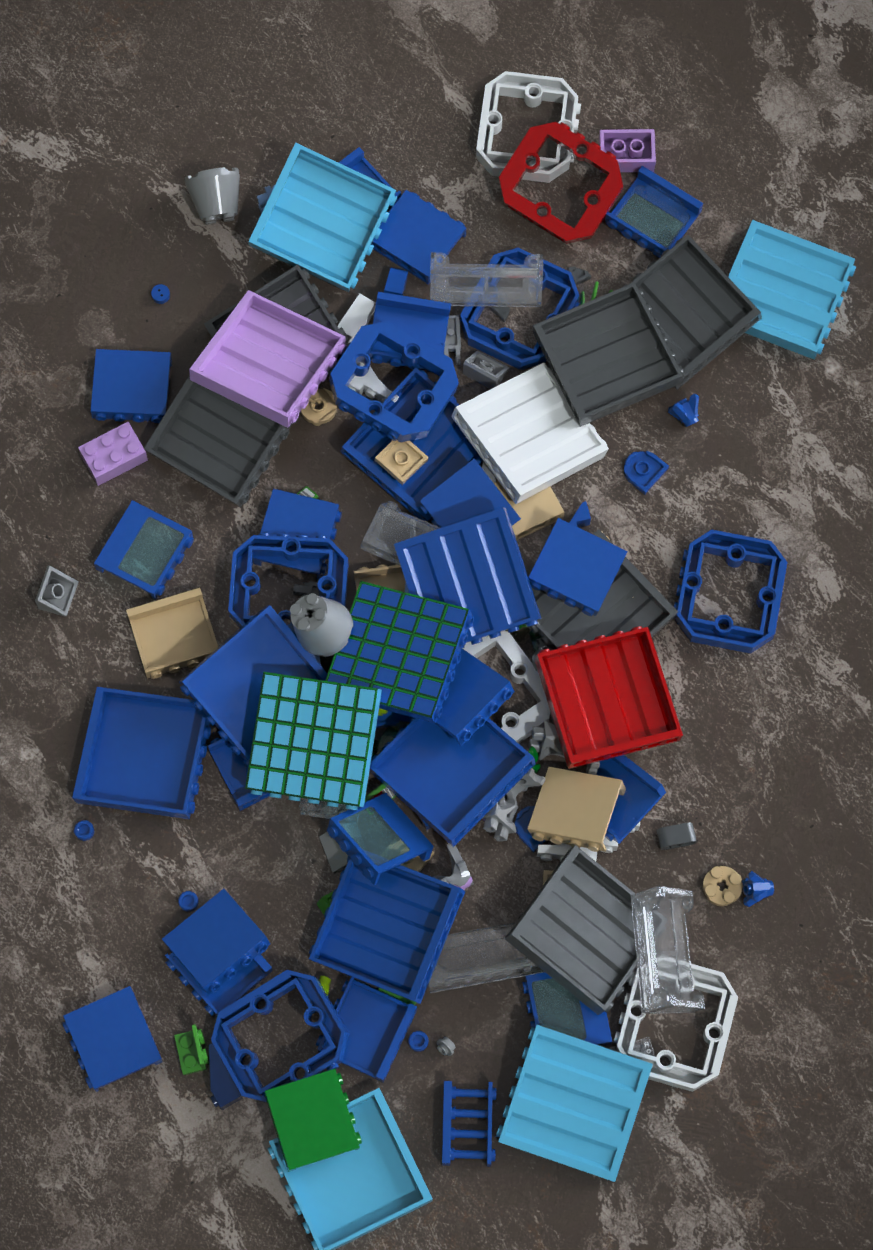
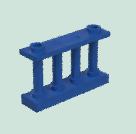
(450, 1133)

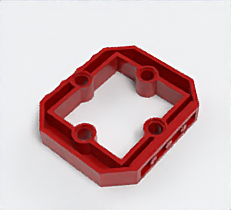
(571, 141)

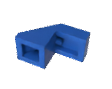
(396, 281)
(582, 516)

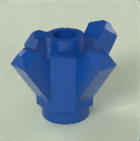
(686, 410)
(756, 889)

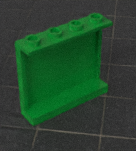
(312, 1119)

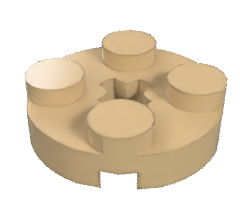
(323, 415)
(732, 880)

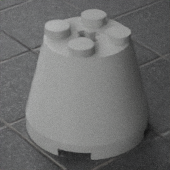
(215, 194)
(321, 624)

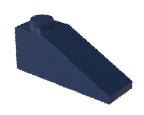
(221, 1083)

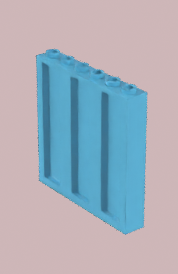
(323, 217)
(792, 286)
(574, 1102)

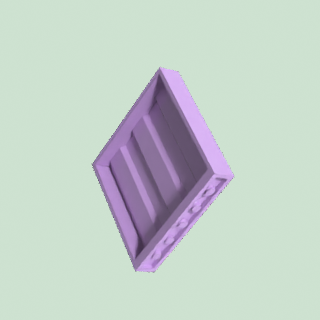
(268, 359)

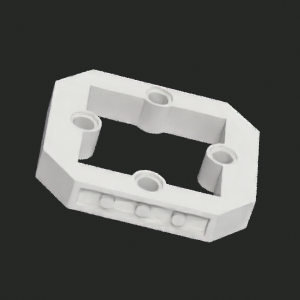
(522, 86)
(517, 660)
(678, 1074)

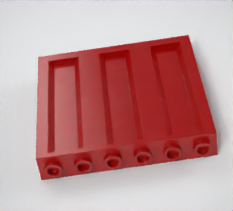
(608, 697)

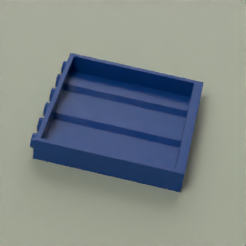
(444, 445)
(474, 568)
(387, 930)

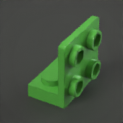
(190, 1051)

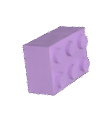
(631, 147)
(113, 453)

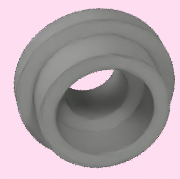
(445, 1046)

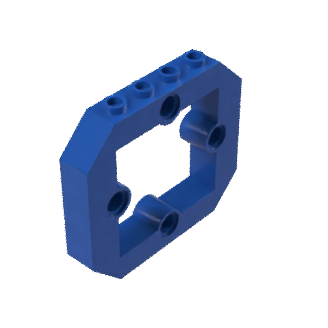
(511, 351)
(385, 421)
(277, 546)
(749, 550)
(316, 1000)

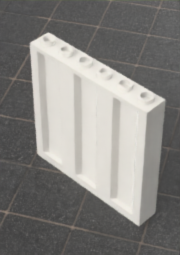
(528, 433)

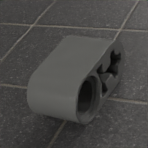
(676, 836)

